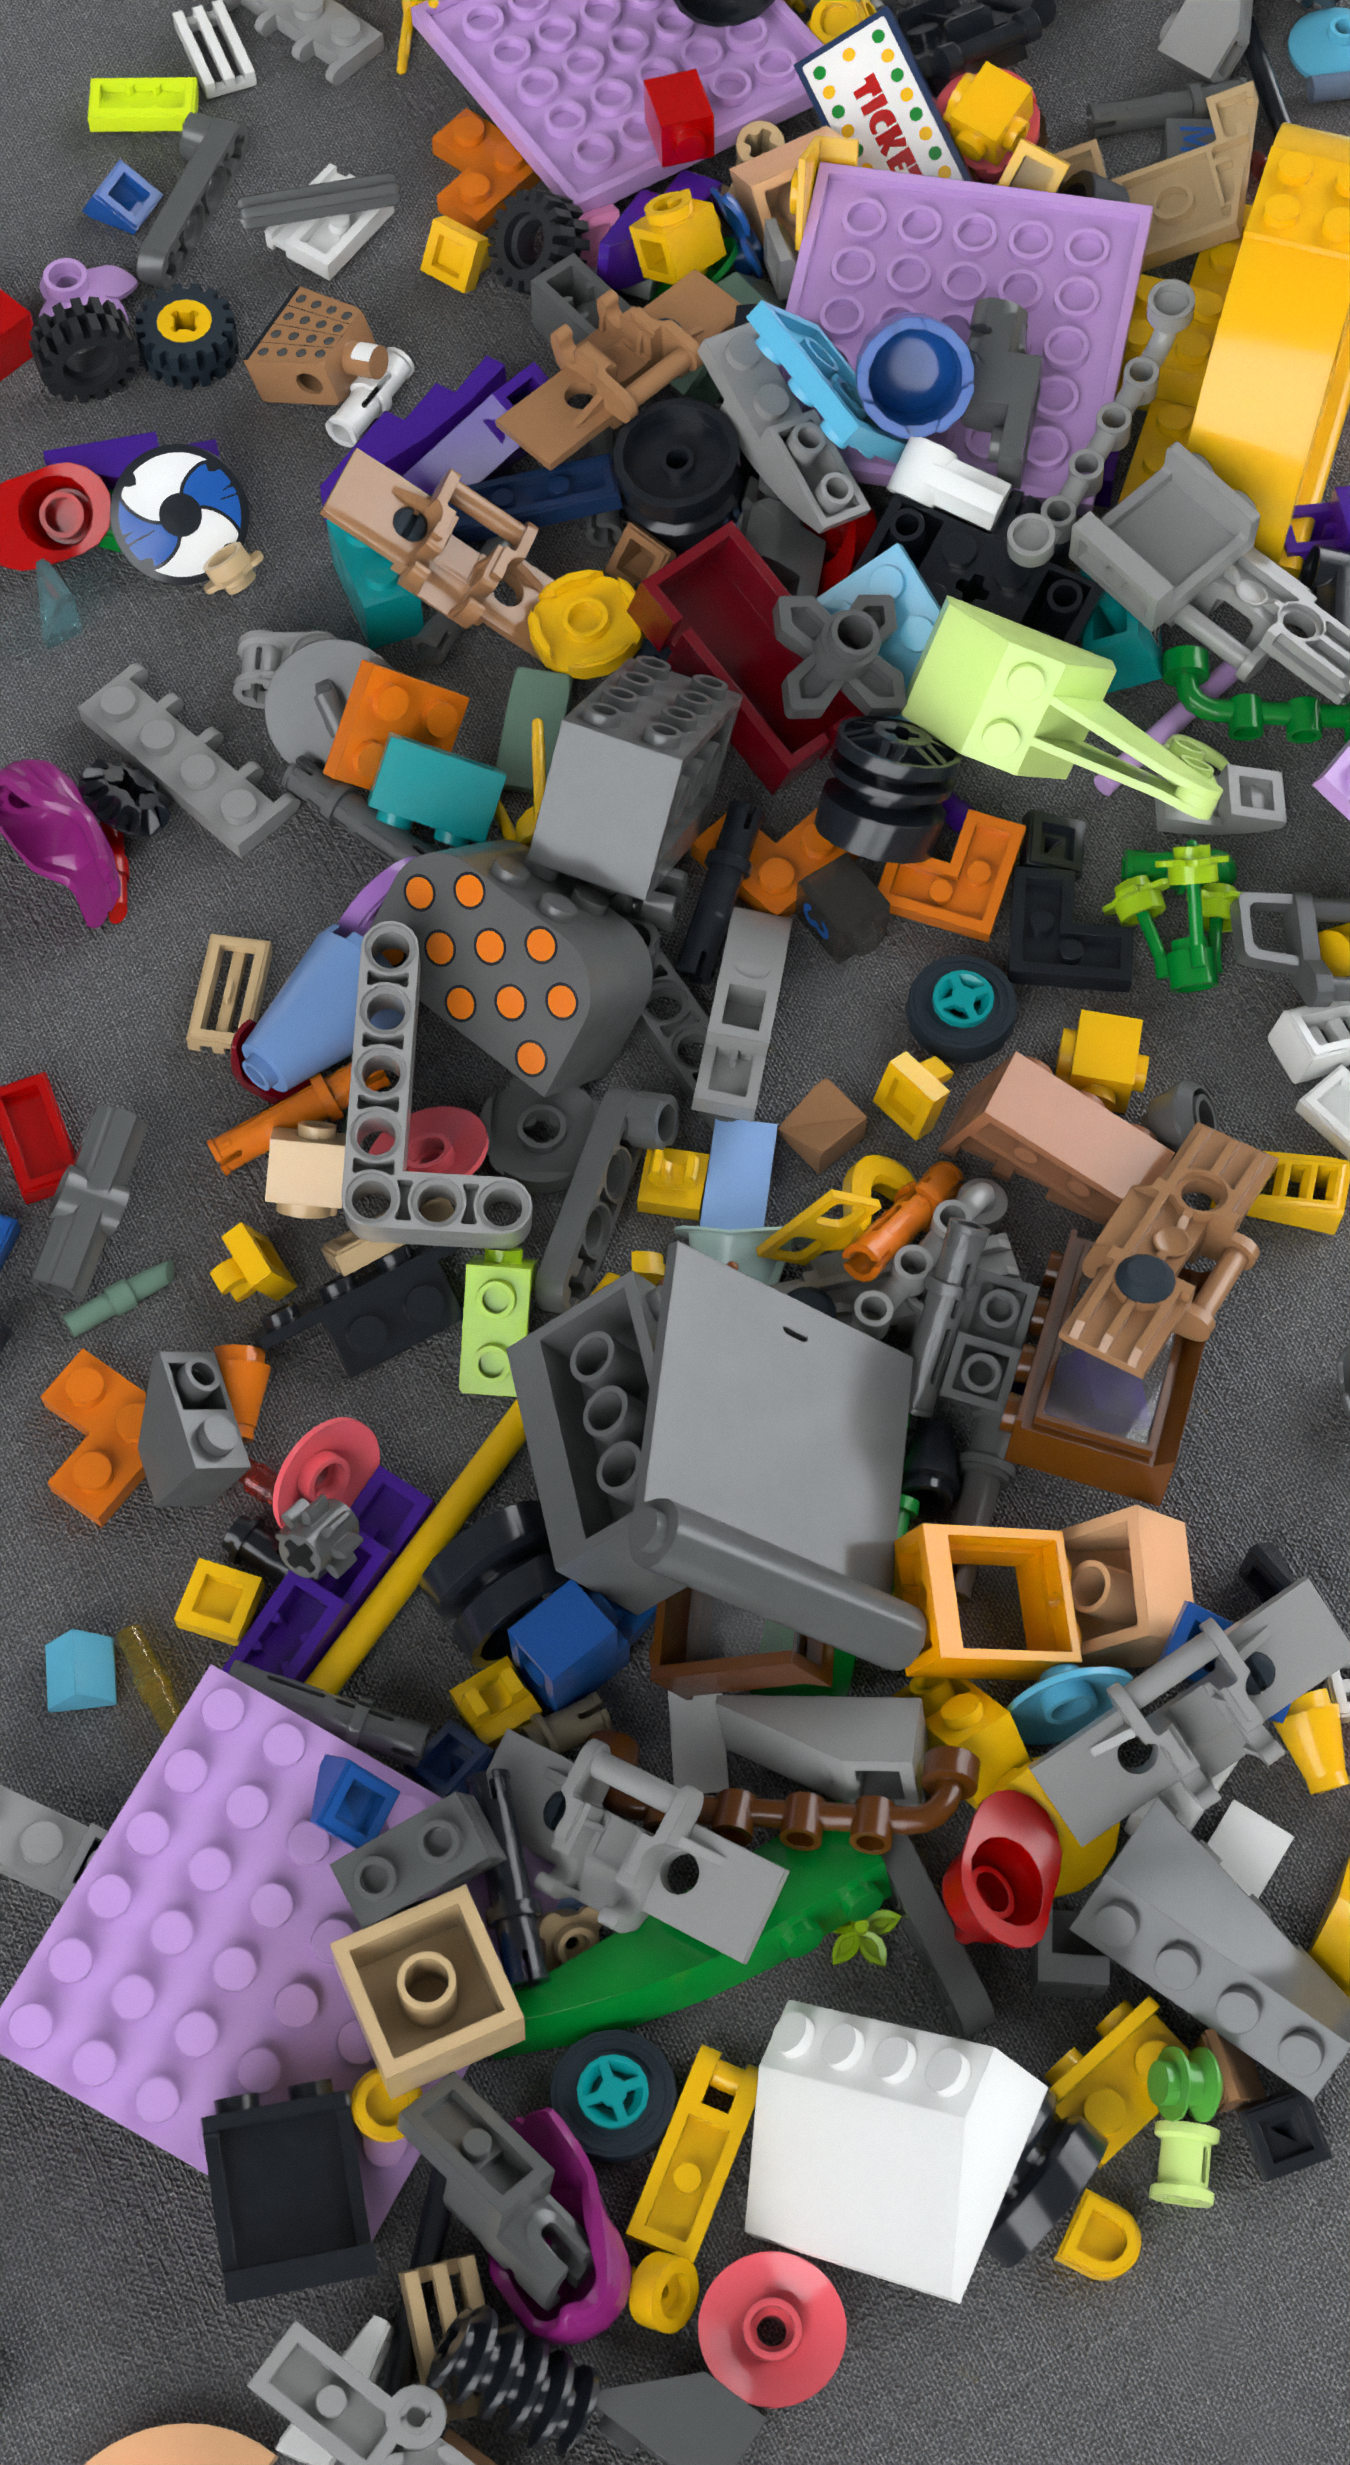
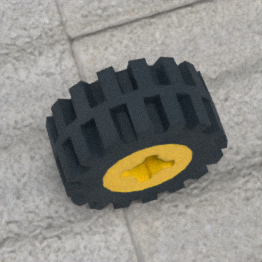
(187, 336)

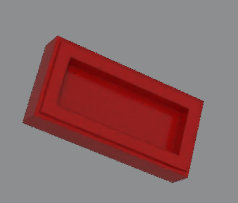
(34, 1136)

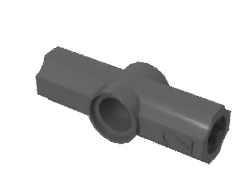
(88, 1203)

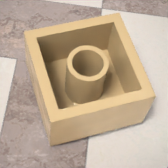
(428, 1991)

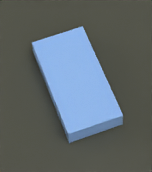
(739, 1175)

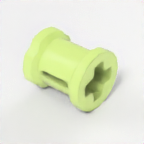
(1184, 2163)

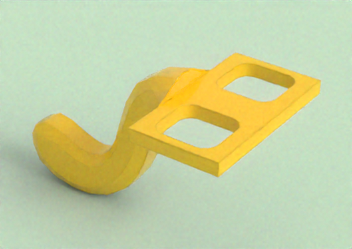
(868, 1174)

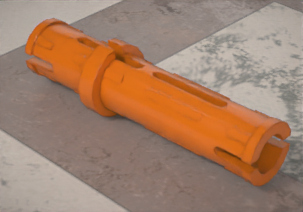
(316, 1102)
(902, 1221)

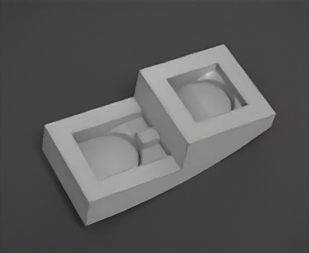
(779, 257)
(1249, 804)

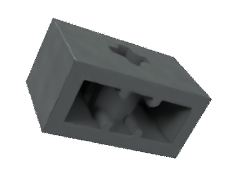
(568, 296)

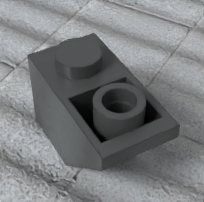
(189, 1431)
(679, 2420)

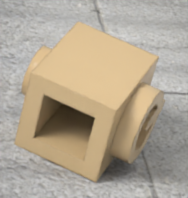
(306, 1170)

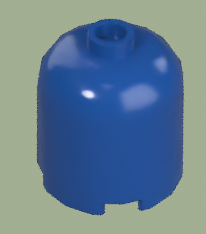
(914, 375)

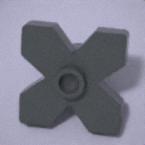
(839, 656)

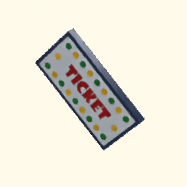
(875, 92)

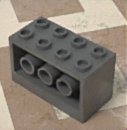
(634, 776)
(583, 1418)

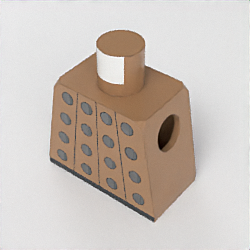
(314, 351)

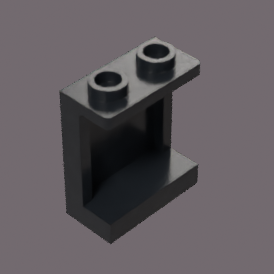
(287, 2192)

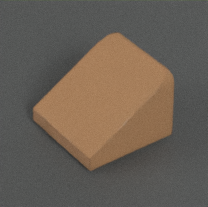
(1238, 2070)

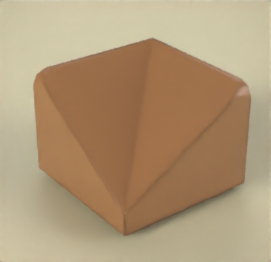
(823, 1126)

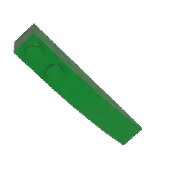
(664, 1970)

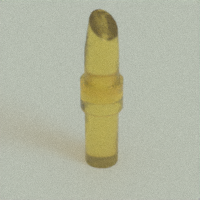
(149, 1677)

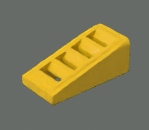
(1305, 1211)

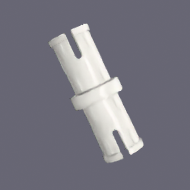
(352, 418)

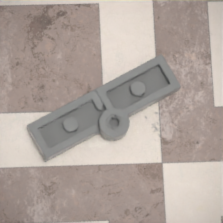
(349, 2411)

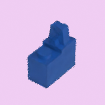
(574, 1644)

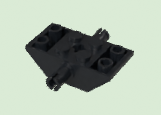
(977, 566)

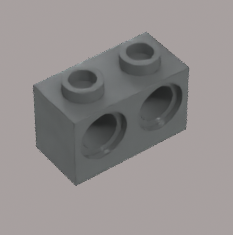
(418, 1859)

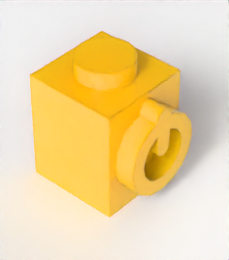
(989, 113)
(677, 237)
(1103, 1058)

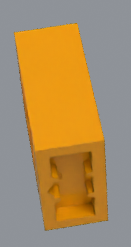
(1043, 1578)

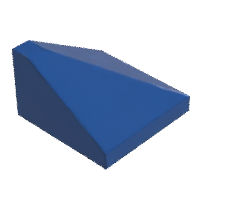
(123, 199)
(351, 1801)

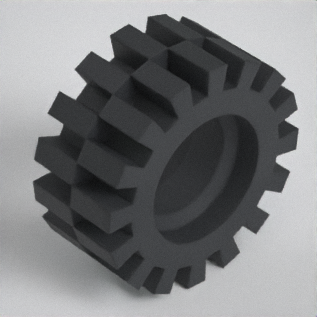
(518, 231)
(76, 329)

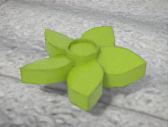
(865, 1937)

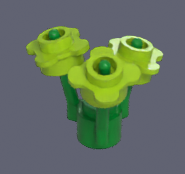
(1193, 959)

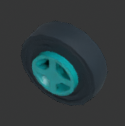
(971, 988)
(604, 2071)

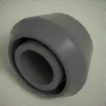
(1177, 1111)

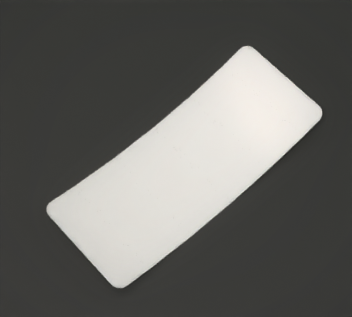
(697, 1743)

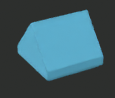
(80, 1671)

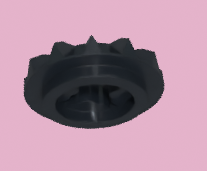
(124, 798)

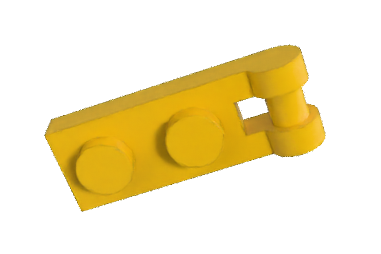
(694, 2158)

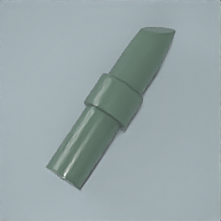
(119, 1298)

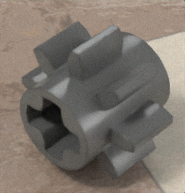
(319, 1538)

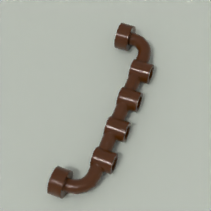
(872, 1820)

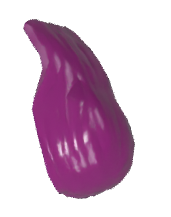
(58, 835)
(604, 2293)

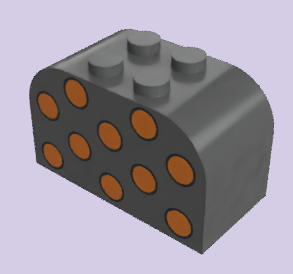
(522, 960)

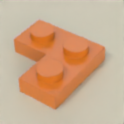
(488, 166)
(387, 703)
(776, 865)
(969, 889)
(110, 1414)

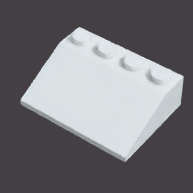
(884, 2146)

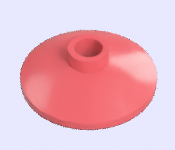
(441, 1141)
(328, 1461)
(782, 2289)

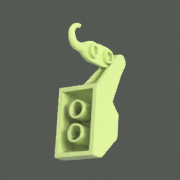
(1030, 702)

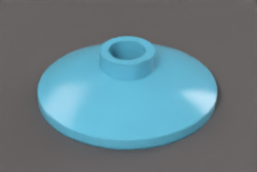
(1321, 42)
(1064, 1702)

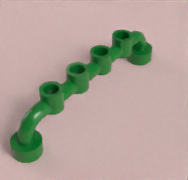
(1247, 713)

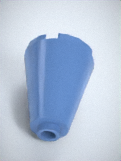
(312, 1015)

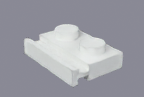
(327, 242)

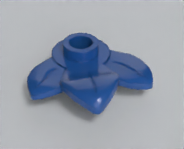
(750, 249)

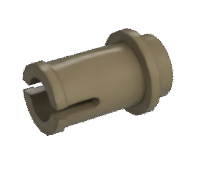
(569, 1725)

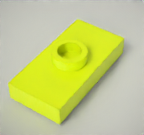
(141, 103)

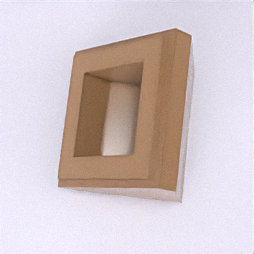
(638, 555)

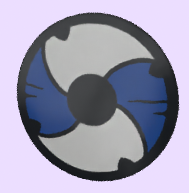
(177, 512)

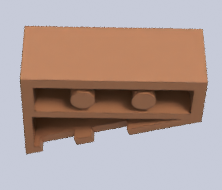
(1055, 1137)

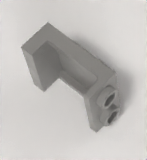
(1166, 538)

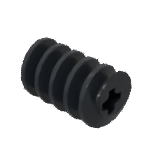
(515, 2375)

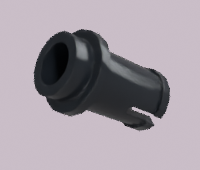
(255, 1546)

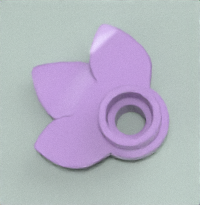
(70, 279)

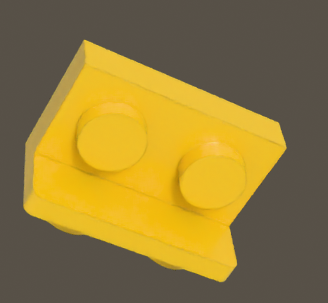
(1111, 2079)

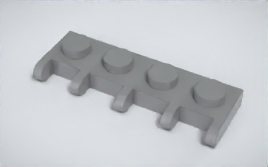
(318, 30)
(185, 763)

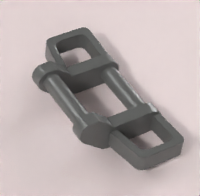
(1303, 958)

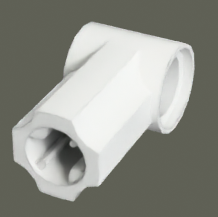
(940, 480)

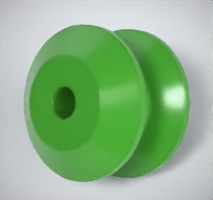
(1186, 2084)

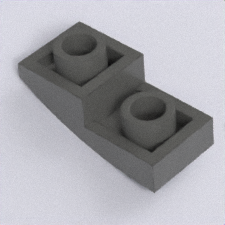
(989, 1341)

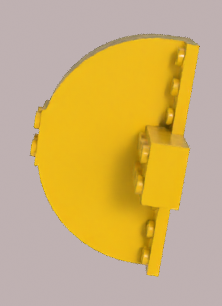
(1268, 351)

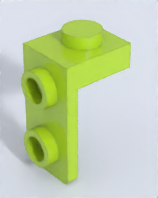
(494, 1318)

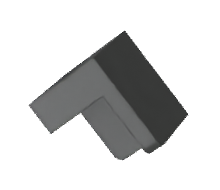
(1066, 1963)

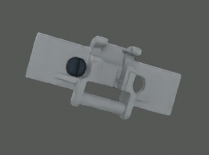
(1204, 1729)

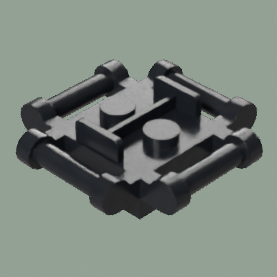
(960, 37)

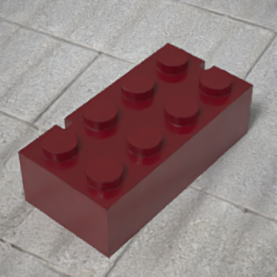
(719, 623)

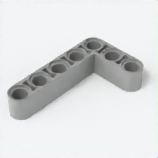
(391, 1113)

